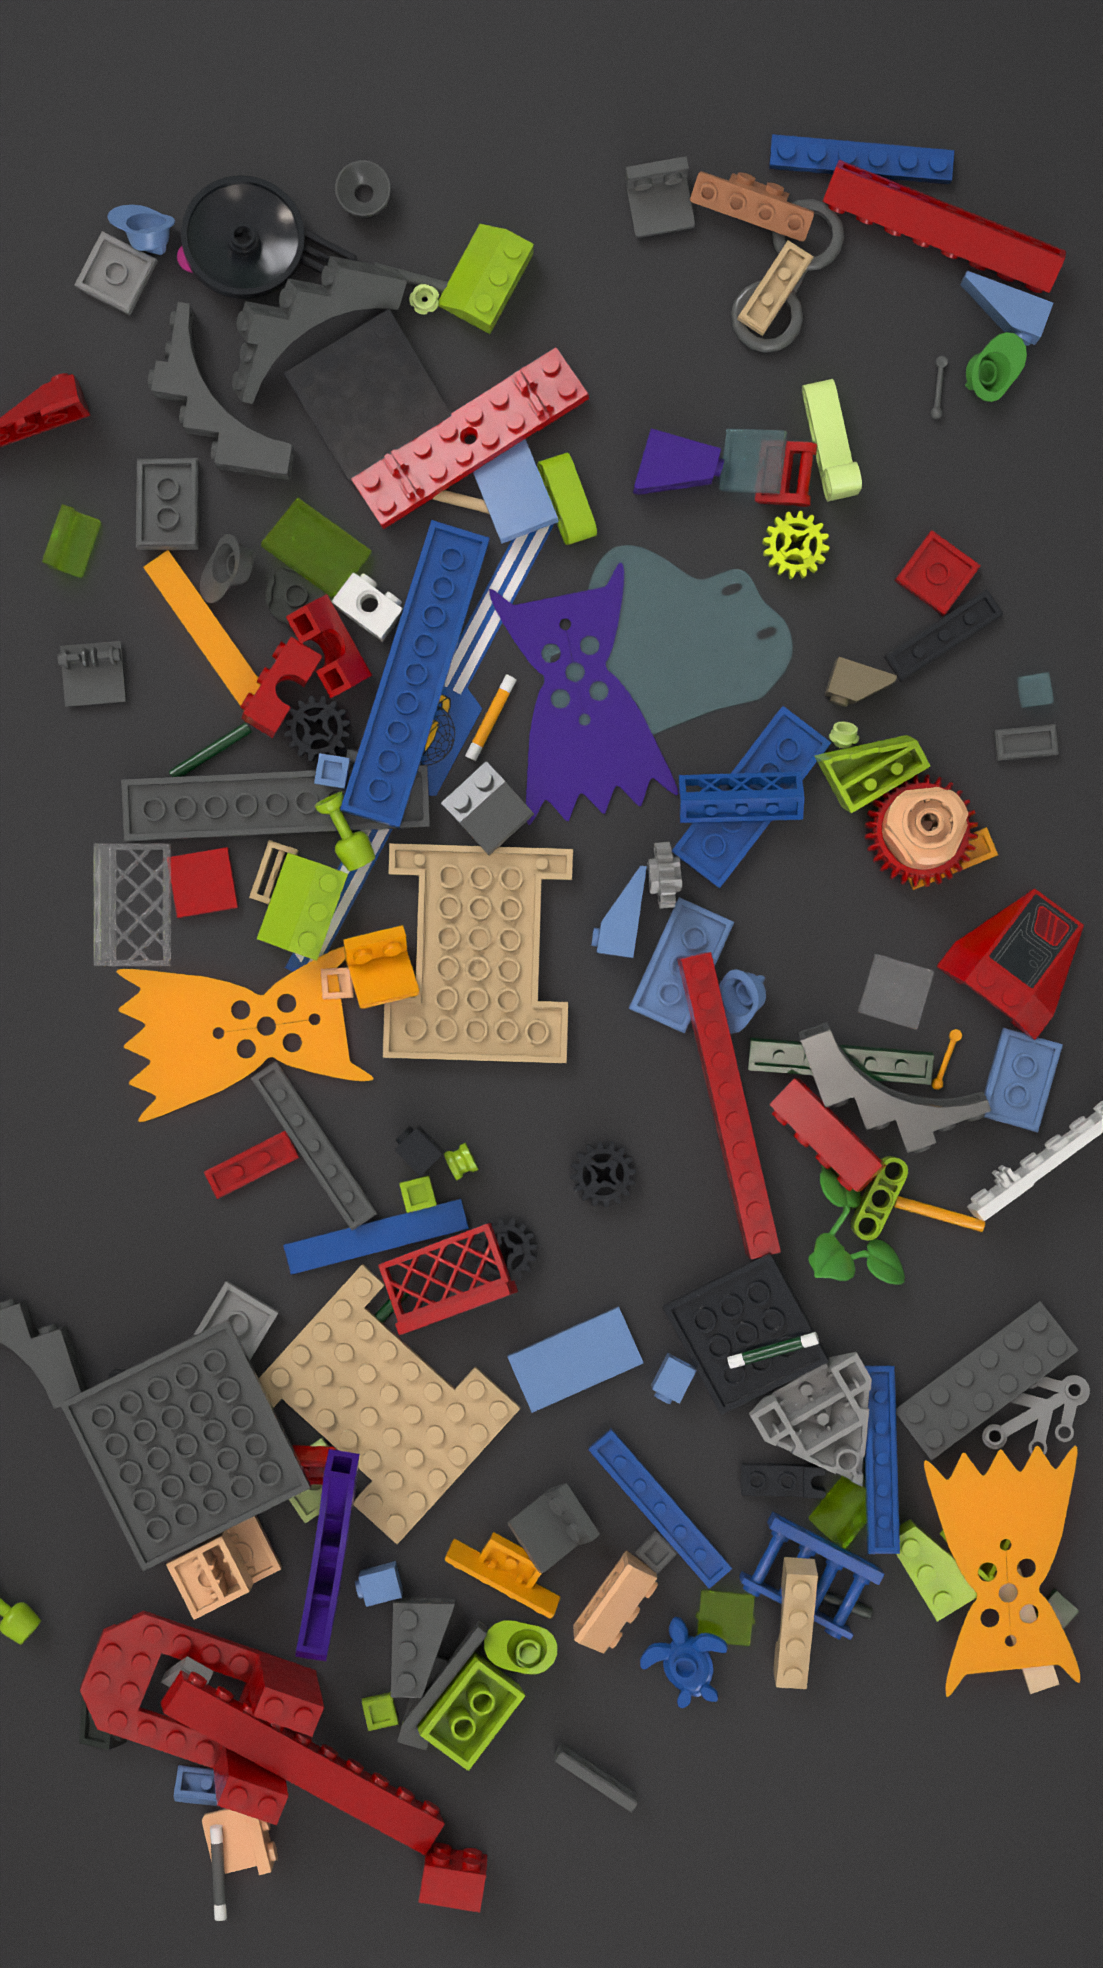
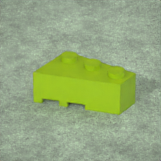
(871, 769)
(933, 1571)

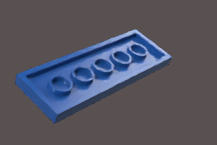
(783, 746)

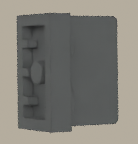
(659, 197)
(552, 1527)

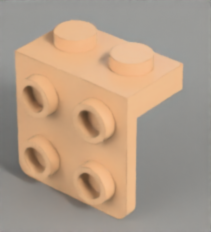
(244, 1841)

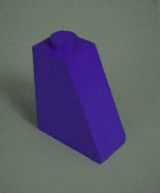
(676, 464)

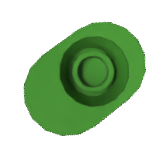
(996, 366)

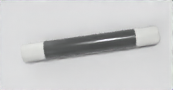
(218, 1872)

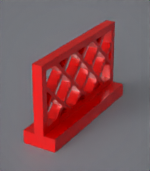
(455, 1304)

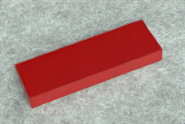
(251, 1164)

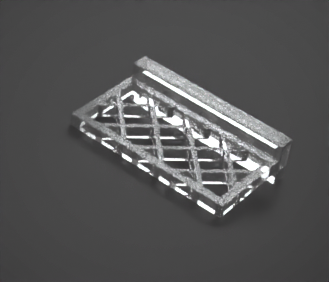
(105, 904)

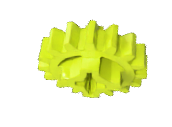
(803, 556)

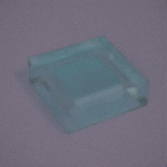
(1035, 690)

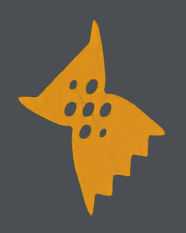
(193, 1064)
(975, 1518)

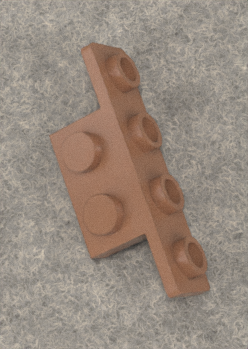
(753, 203)

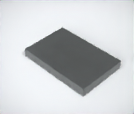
(167, 504)

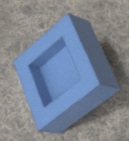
(332, 771)

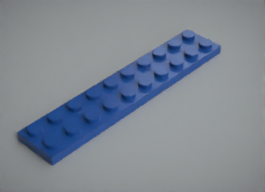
(415, 674)

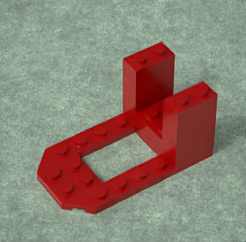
(274, 1686)

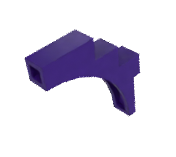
(328, 1555)

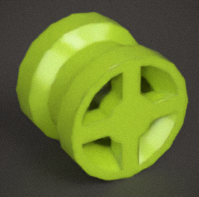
(460, 1161)

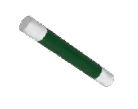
(773, 1350)

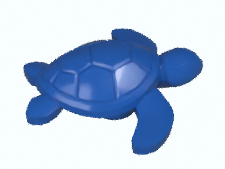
(686, 1661)

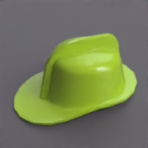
(520, 1647)

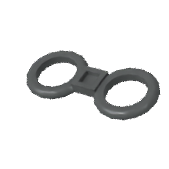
(792, 301)

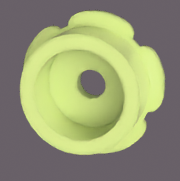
(424, 291)
(844, 734)

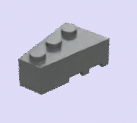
(416, 1639)

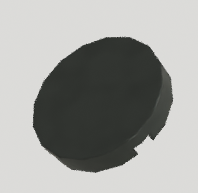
(289, 592)

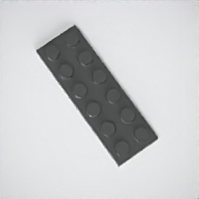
(986, 1380)

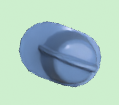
(144, 227)
(741, 997)

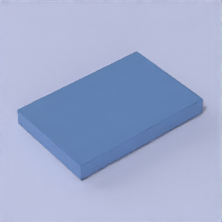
(515, 493)
(1021, 1079)

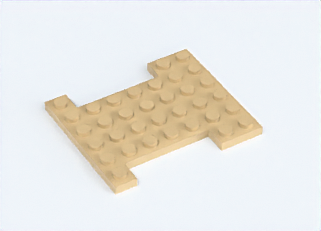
(478, 957)
(385, 1404)

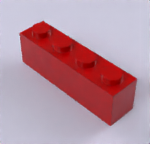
(827, 1135)

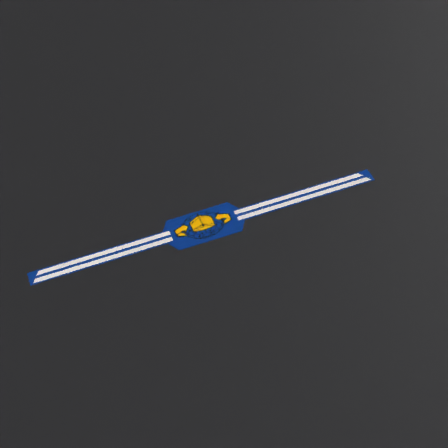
(455, 711)

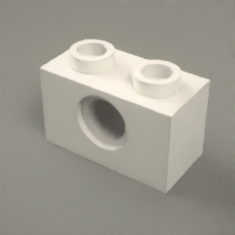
(350, 601)

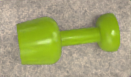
(353, 848)
(18, 1621)

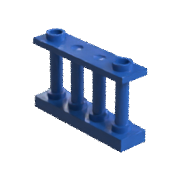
(836, 1559)

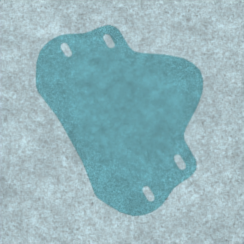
(682, 641)

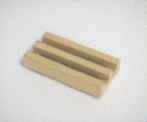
(263, 867)

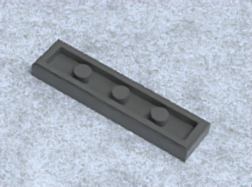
(445, 1676)

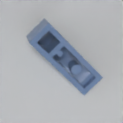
(1009, 307)
(620, 925)

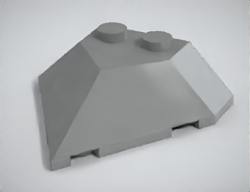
(821, 1416)

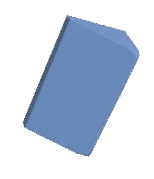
(195, 1786)

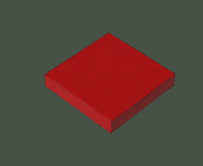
(937, 573)
(203, 882)

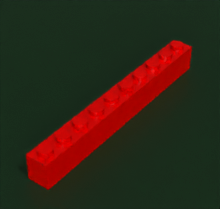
(728, 1105)
(303, 1762)

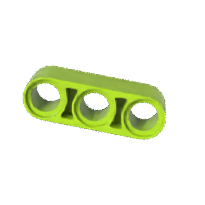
(567, 498)
(879, 1213)

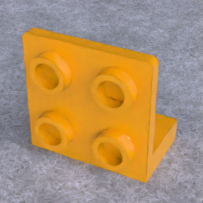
(380, 967)

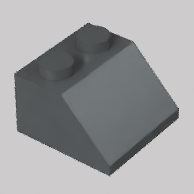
(487, 808)

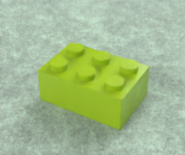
(471, 1711)

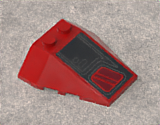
(1018, 960)

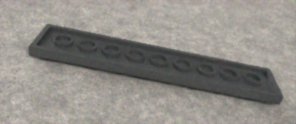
(245, 806)

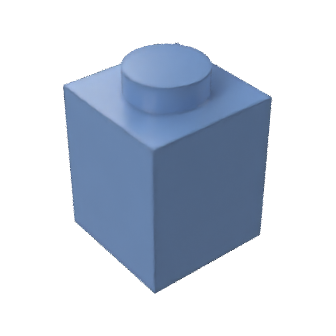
(672, 1379)
(379, 1584)

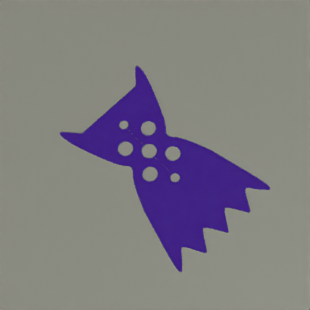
(617, 741)

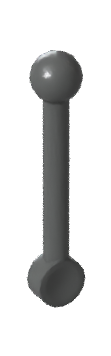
(941, 362)

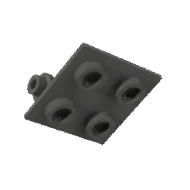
(92, 673)

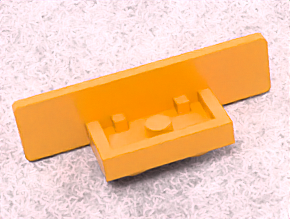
(505, 1569)

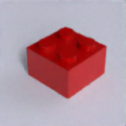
(453, 1877)

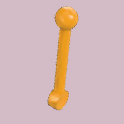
(954, 1035)

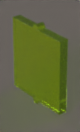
(726, 1616)

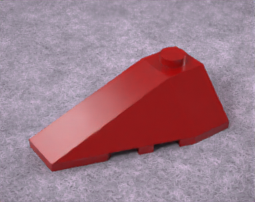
(45, 409)

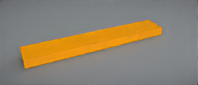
(203, 626)

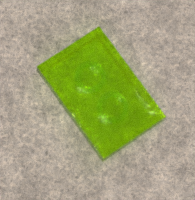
(315, 547)

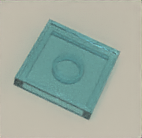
(753, 461)

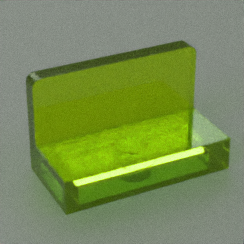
(71, 542)
(841, 1512)

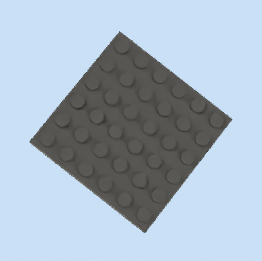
(185, 1445)

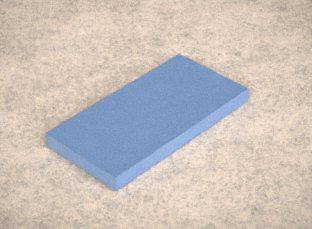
(687, 933)
(575, 1359)

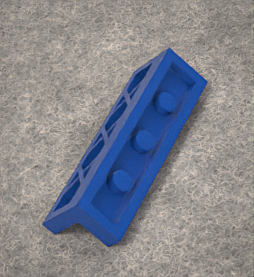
(741, 802)

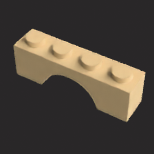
(797, 1620)

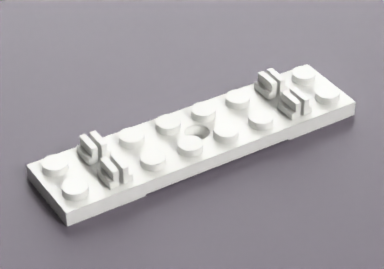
(1033, 1167)

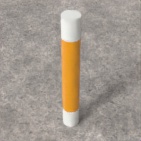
(490, 717)

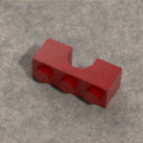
(323, 625)
(292, 663)

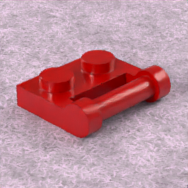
(801, 497)

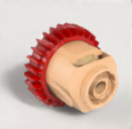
(921, 831)

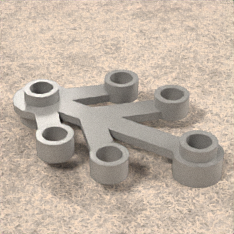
(1042, 1410)

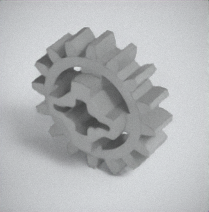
(664, 875)

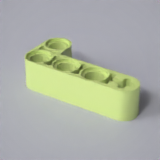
(837, 471)

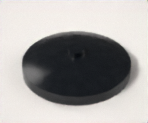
(242, 237)

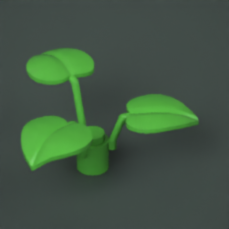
(829, 1256)

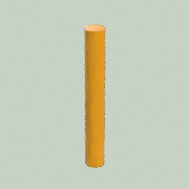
(939, 1213)

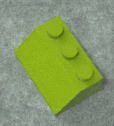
(486, 276)
(302, 906)

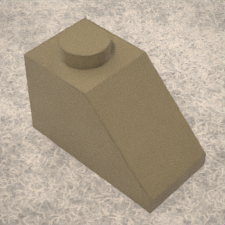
(854, 682)

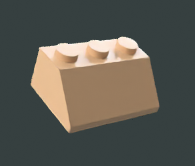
(615, 1604)

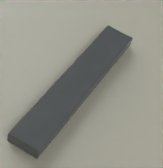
(314, 1145)

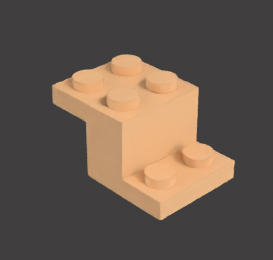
(224, 1567)

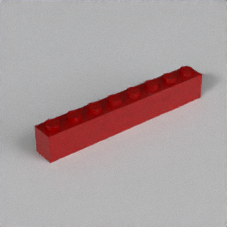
(944, 227)

